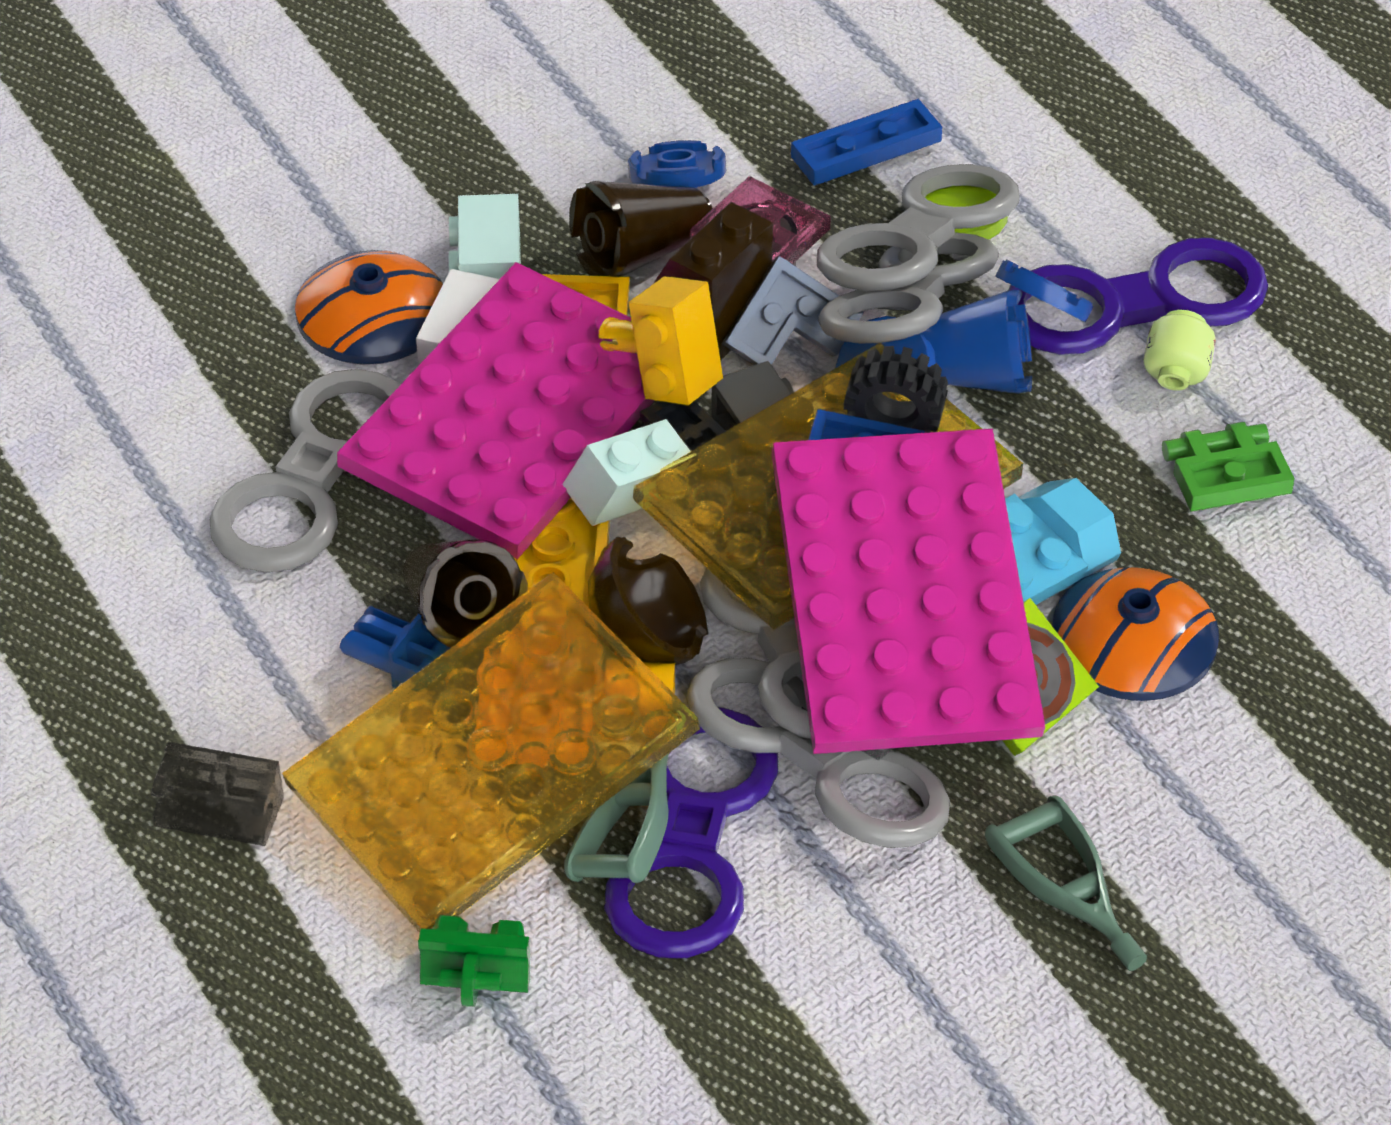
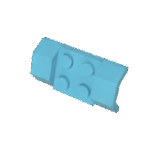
(1060, 537)

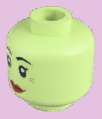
(1179, 349)

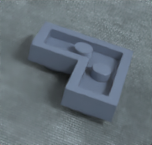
(779, 305)

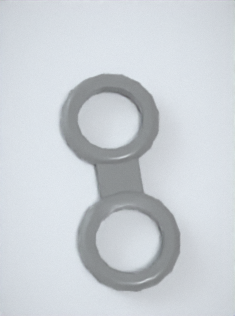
(919, 228)
(920, 296)
(302, 473)
(778, 645)
(826, 768)

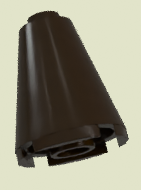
(632, 223)
(461, 585)

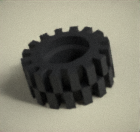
(902, 376)

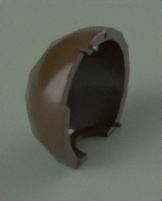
(647, 604)

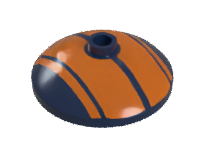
(366, 306)
(1138, 632)

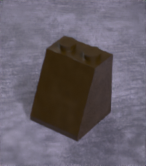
(729, 255)

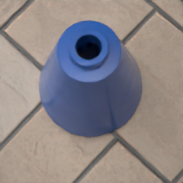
(984, 344)

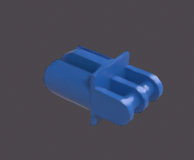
(392, 644)

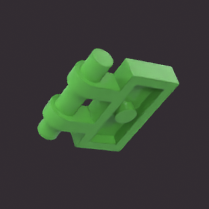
(1228, 466)

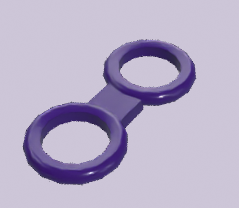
(1148, 294)
(693, 842)

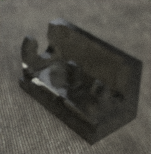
(217, 793)

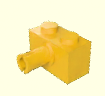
(673, 339)

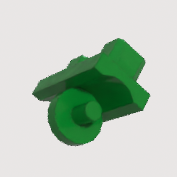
(474, 960)

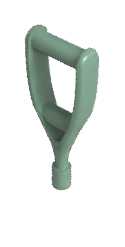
(645, 790)
(1072, 895)

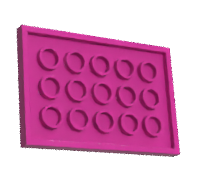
(502, 412)
(905, 591)

